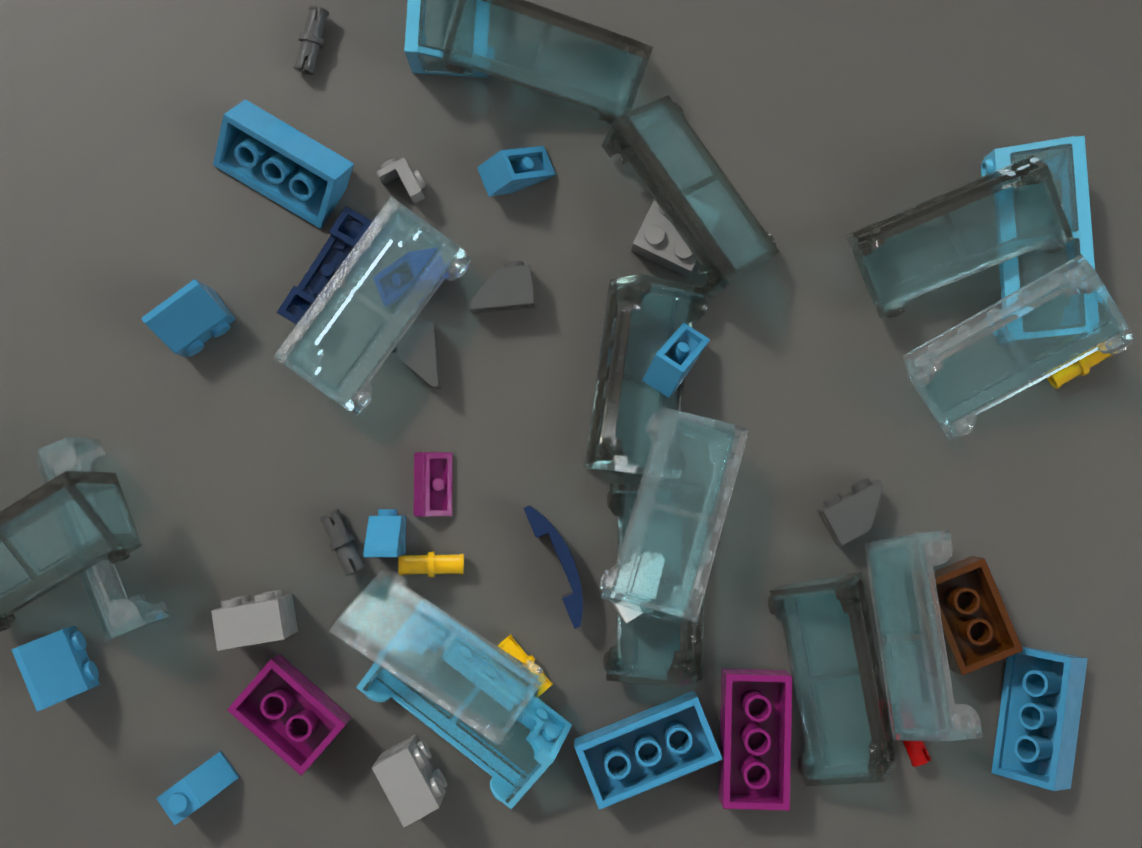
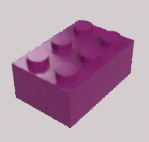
(289, 713)

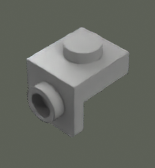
(412, 180)

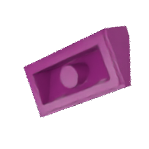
(433, 484)

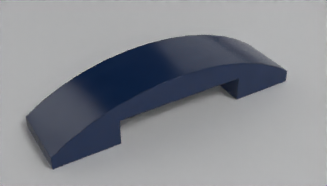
(343, 237)
(572, 600)

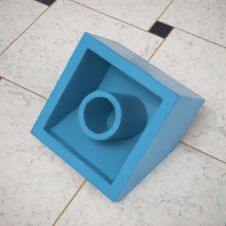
(189, 318)
(56, 667)

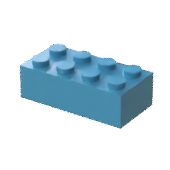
(647, 749)

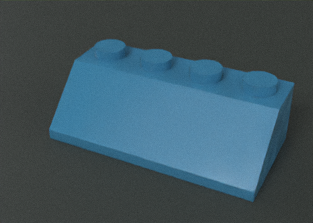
(281, 162)
(1039, 718)

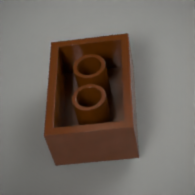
(973, 616)

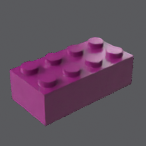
(755, 739)

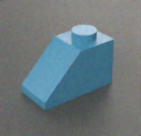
(515, 170)
(675, 360)
(385, 534)
(197, 788)

